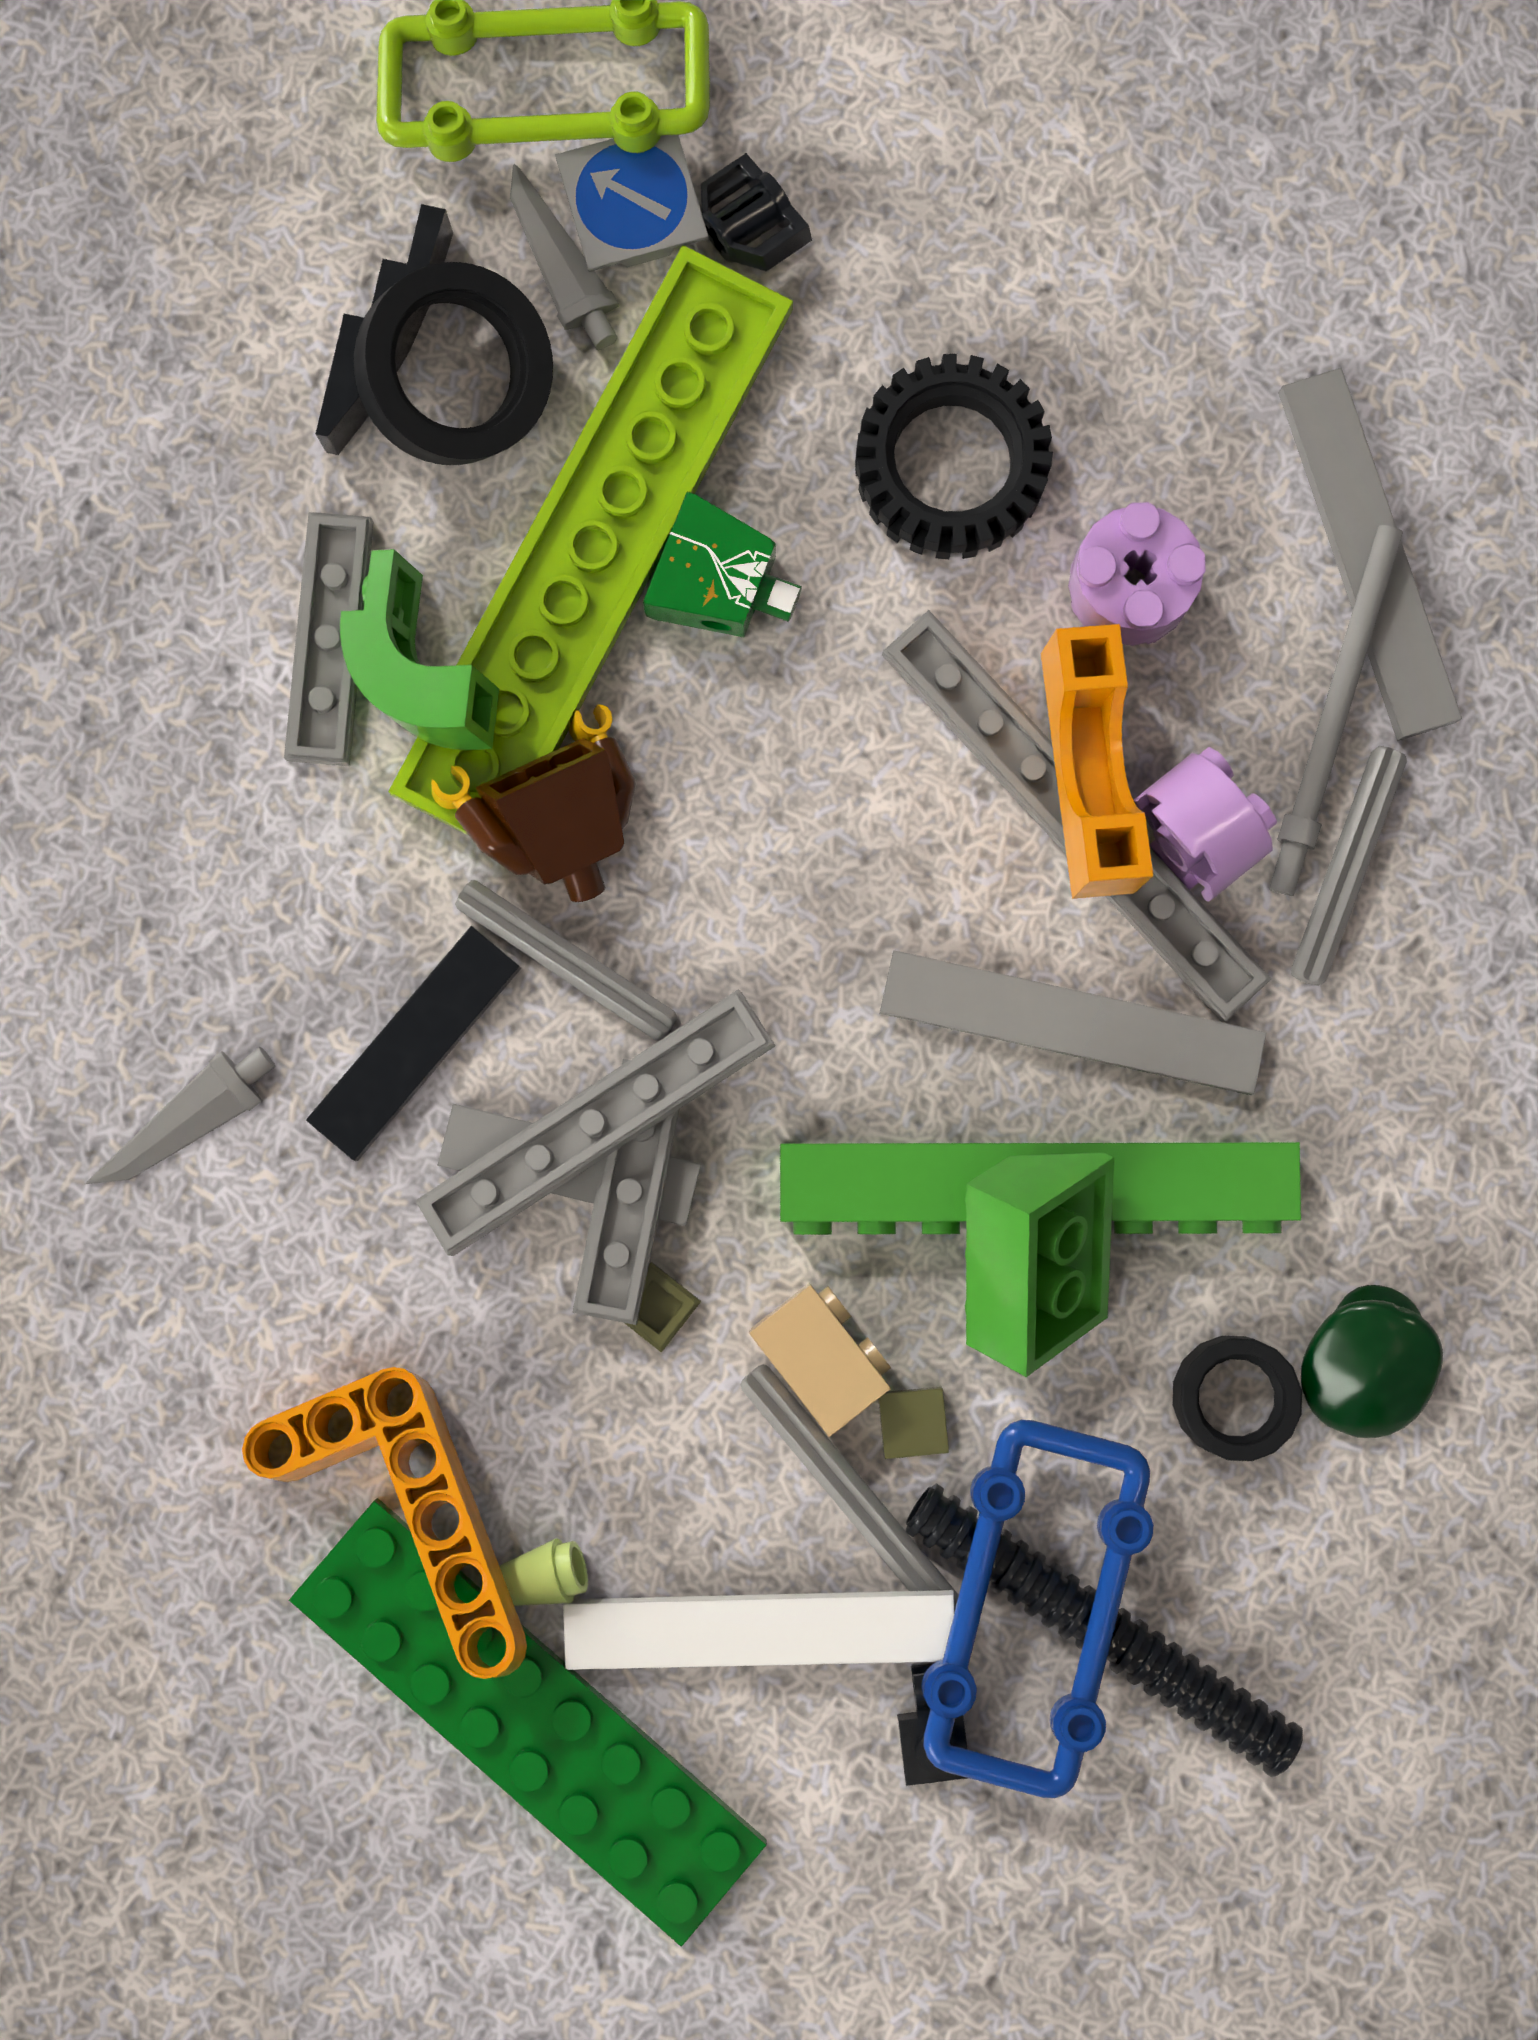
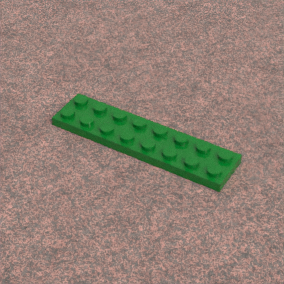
(534, 1731)

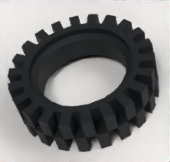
(953, 386)

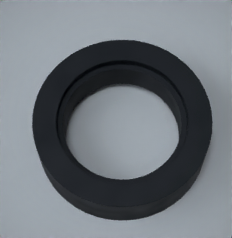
(514, 321)

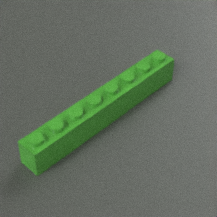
(929, 1184)

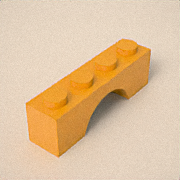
(1085, 711)

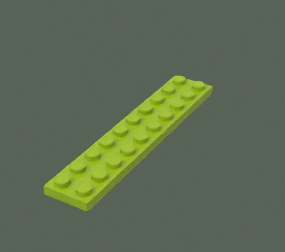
(607, 518)

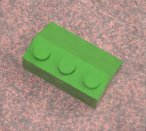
(1037, 1255)

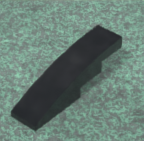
(342, 407)

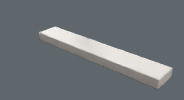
(757, 1629)

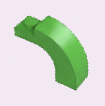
(435, 703)

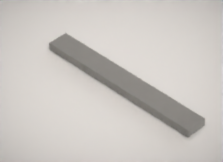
(1025, 766)

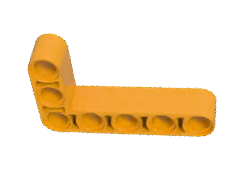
(418, 1497)

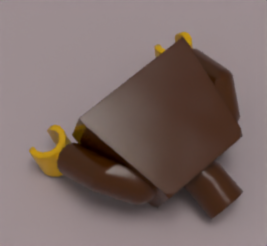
(554, 811)

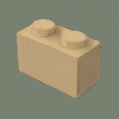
(821, 1358)

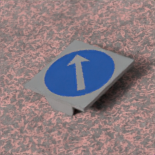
(631, 203)

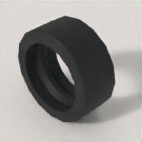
(1284, 1414)

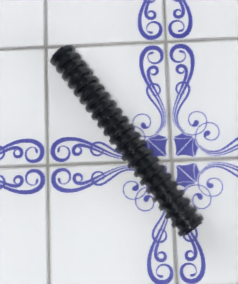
(1132, 1648)

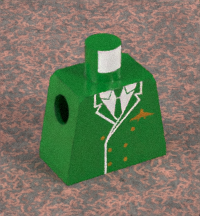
(717, 573)

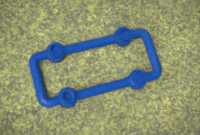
(1075, 1717)

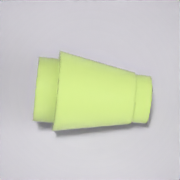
(546, 1574)

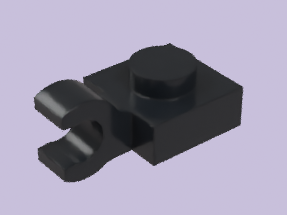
(911, 1731)

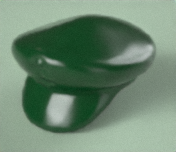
(1371, 1364)

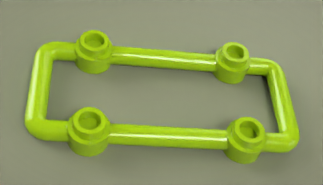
(454, 29)

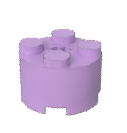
(1144, 541)
(1206, 823)

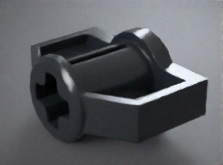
(751, 216)

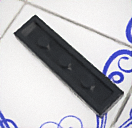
(413, 1044)

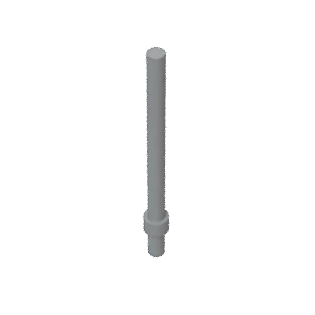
(1300, 828)

